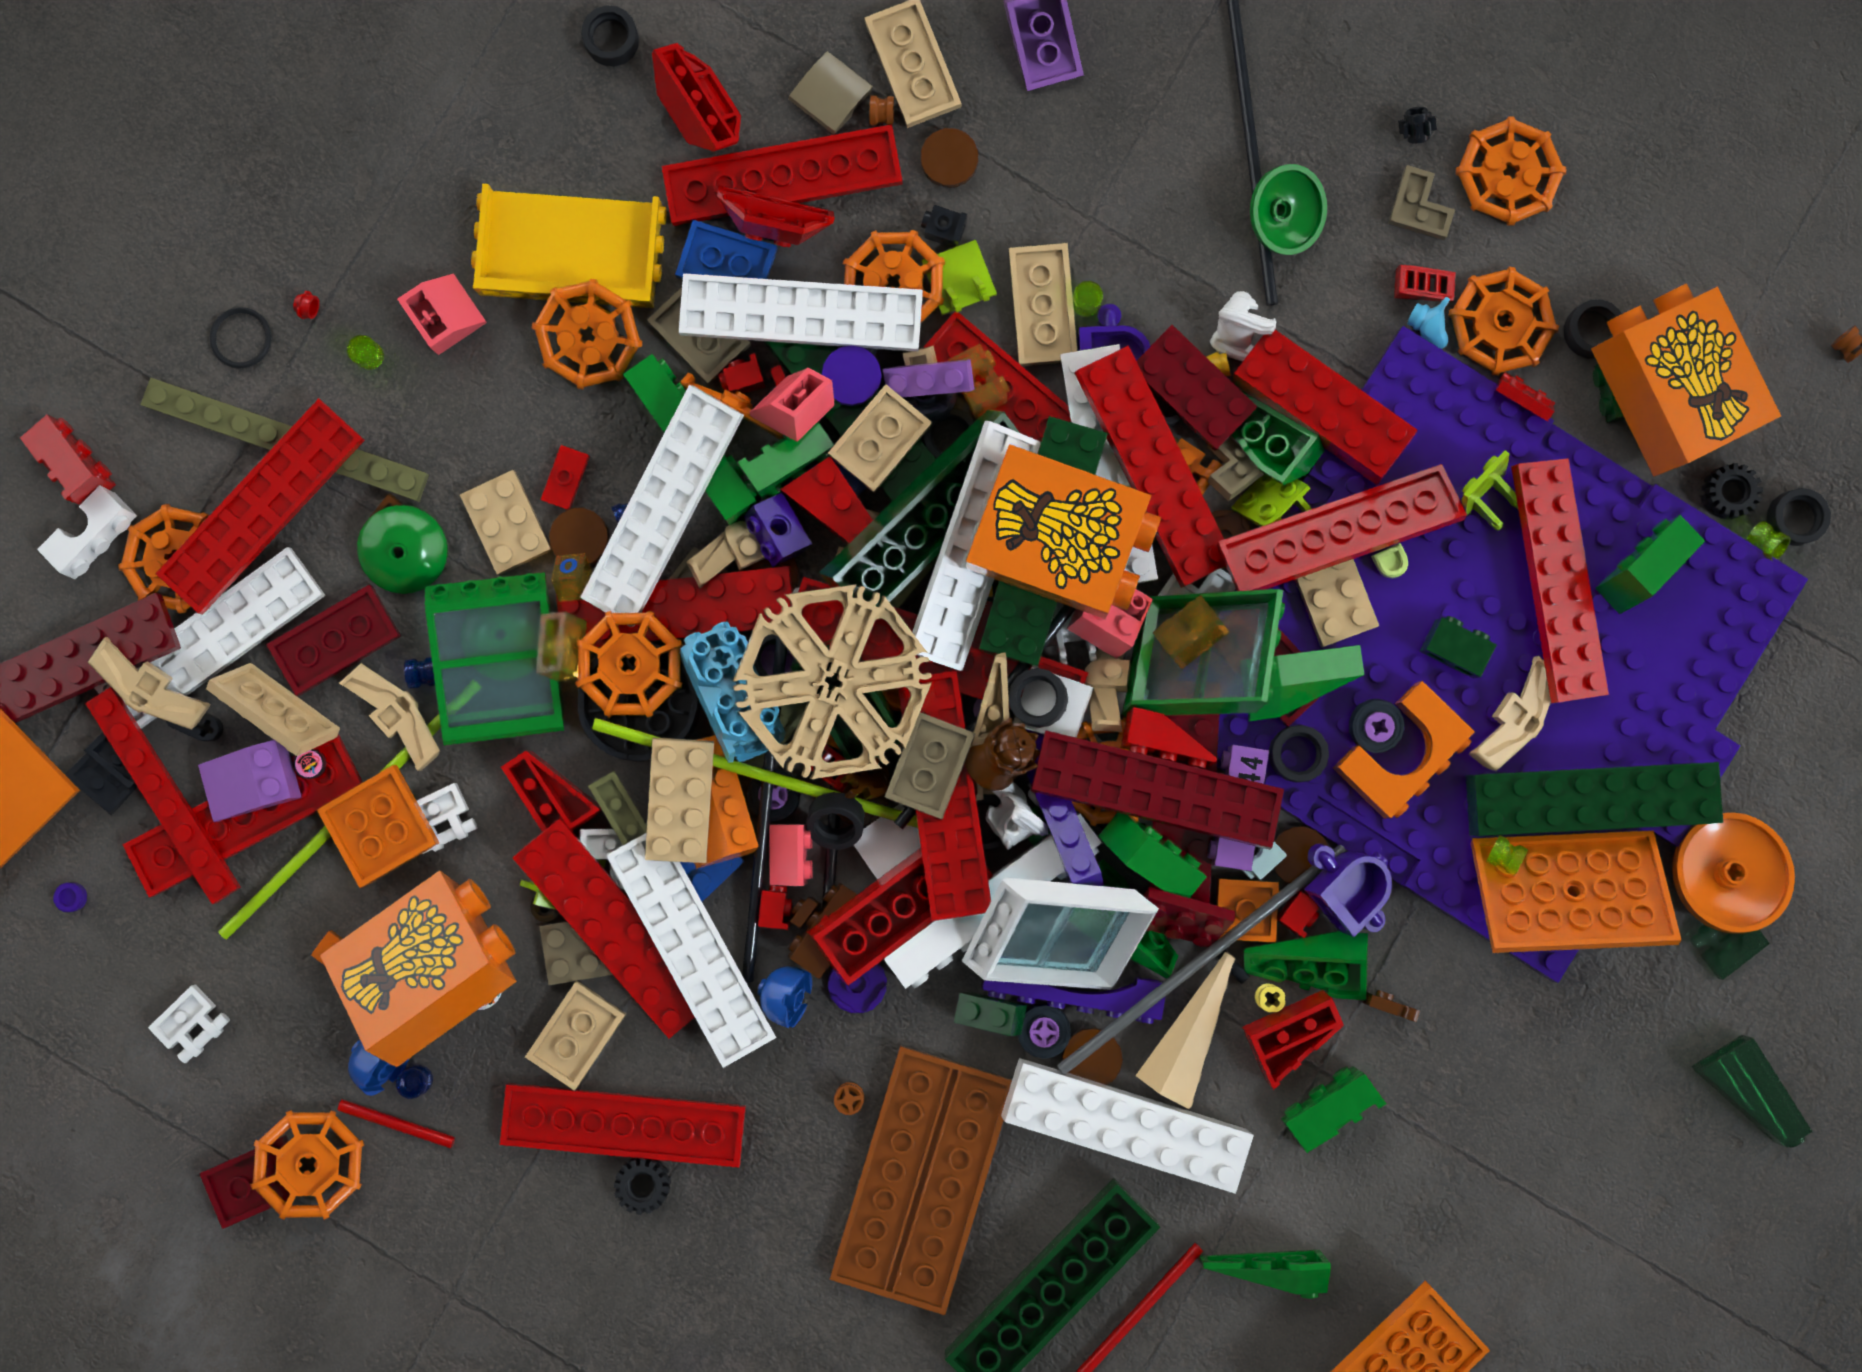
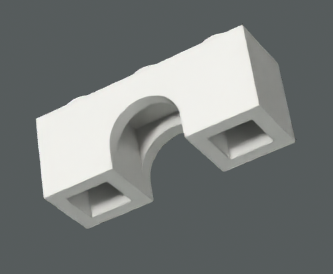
(106, 520)

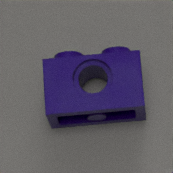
(777, 514)

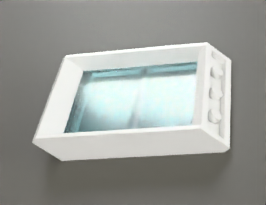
(1058, 933)

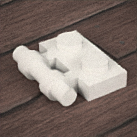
(444, 806)
(182, 1017)

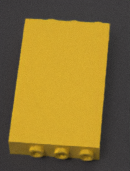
(562, 241)

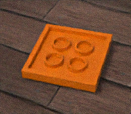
(378, 826)

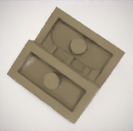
(830, 92)

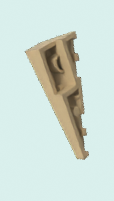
(993, 709)
(1179, 1057)

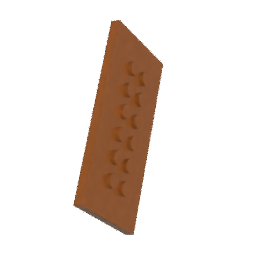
(922, 1180)

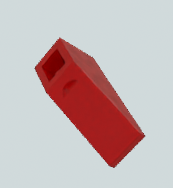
(1159, 736)

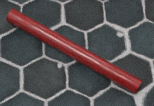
(396, 1123)

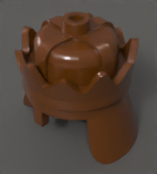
(1002, 756)

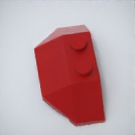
(695, 99)
(772, 217)

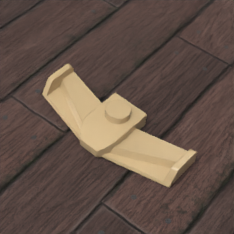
(732, 545)
(1107, 678)
(145, 688)
(394, 714)
(1519, 719)

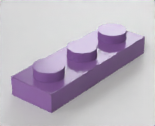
(930, 378)

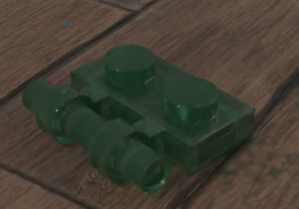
(1729, 952)

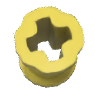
(1279, 996)

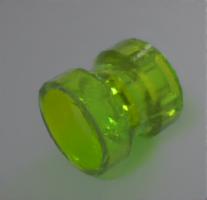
(1088, 293)
(359, 349)
(1768, 540)
(1507, 855)

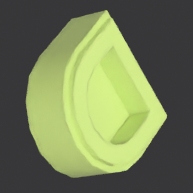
(1391, 562)

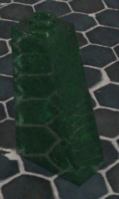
(1752, 1086)

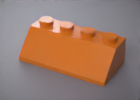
(729, 820)

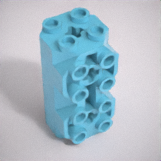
(711, 665)

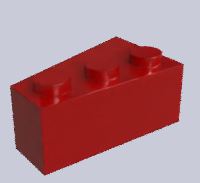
(829, 500)

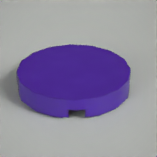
(853, 374)
(860, 995)

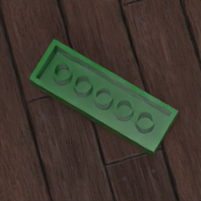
(655, 387)

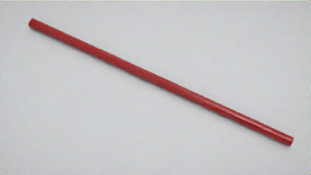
(1141, 1309)

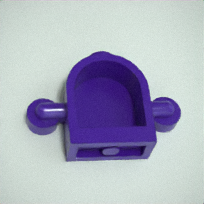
(1111, 334)
(1350, 888)

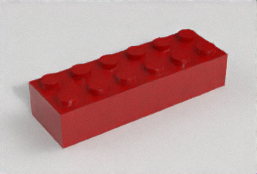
(1326, 403)
(876, 920)

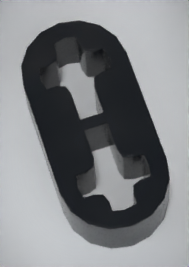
(198, 733)

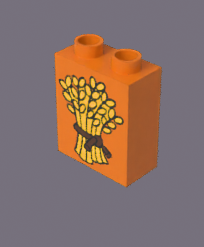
(1684, 378)
(1062, 533)
(420, 967)

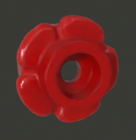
(306, 305)

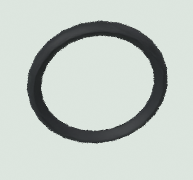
(268, 337)

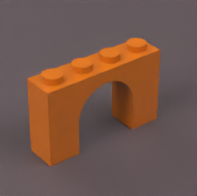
(1443, 736)

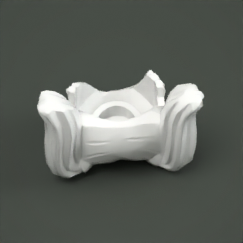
(1238, 326)
(1013, 818)

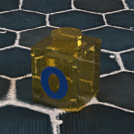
(570, 576)

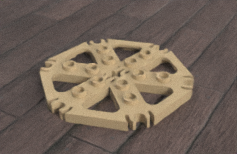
(860, 678)

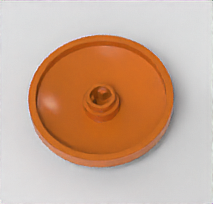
(1734, 874)

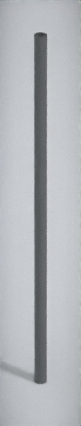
(1191, 967)

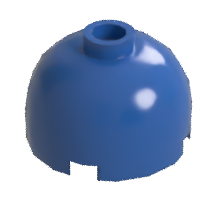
(783, 995)
(370, 1071)

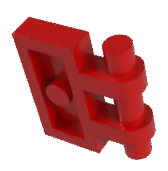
(1526, 396)

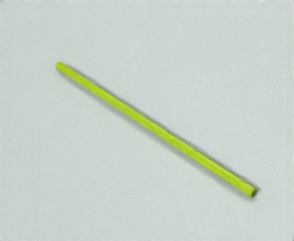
(752, 771)
(301, 857)

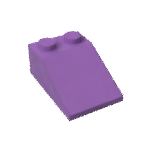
(1043, 41)
(249, 780)

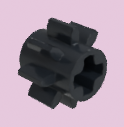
(1417, 125)

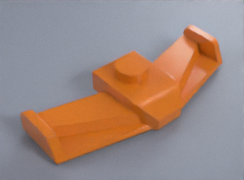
(737, 401)

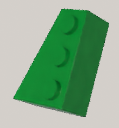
(786, 461)
(1651, 564)
(1151, 856)
(1331, 1108)

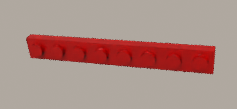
(163, 795)

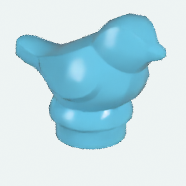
(1430, 322)

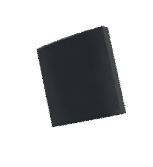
(102, 775)

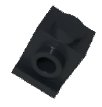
(949, 235)

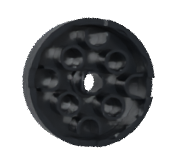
(672, 719)

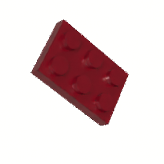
(1188, 918)
(231, 1190)

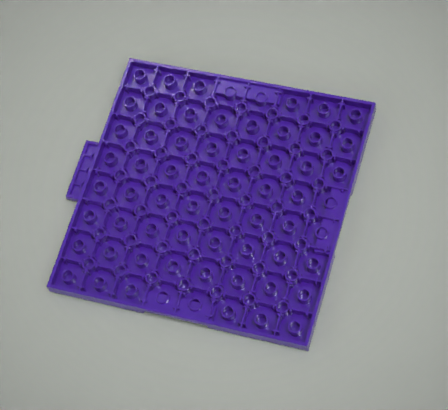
(1665, 661)

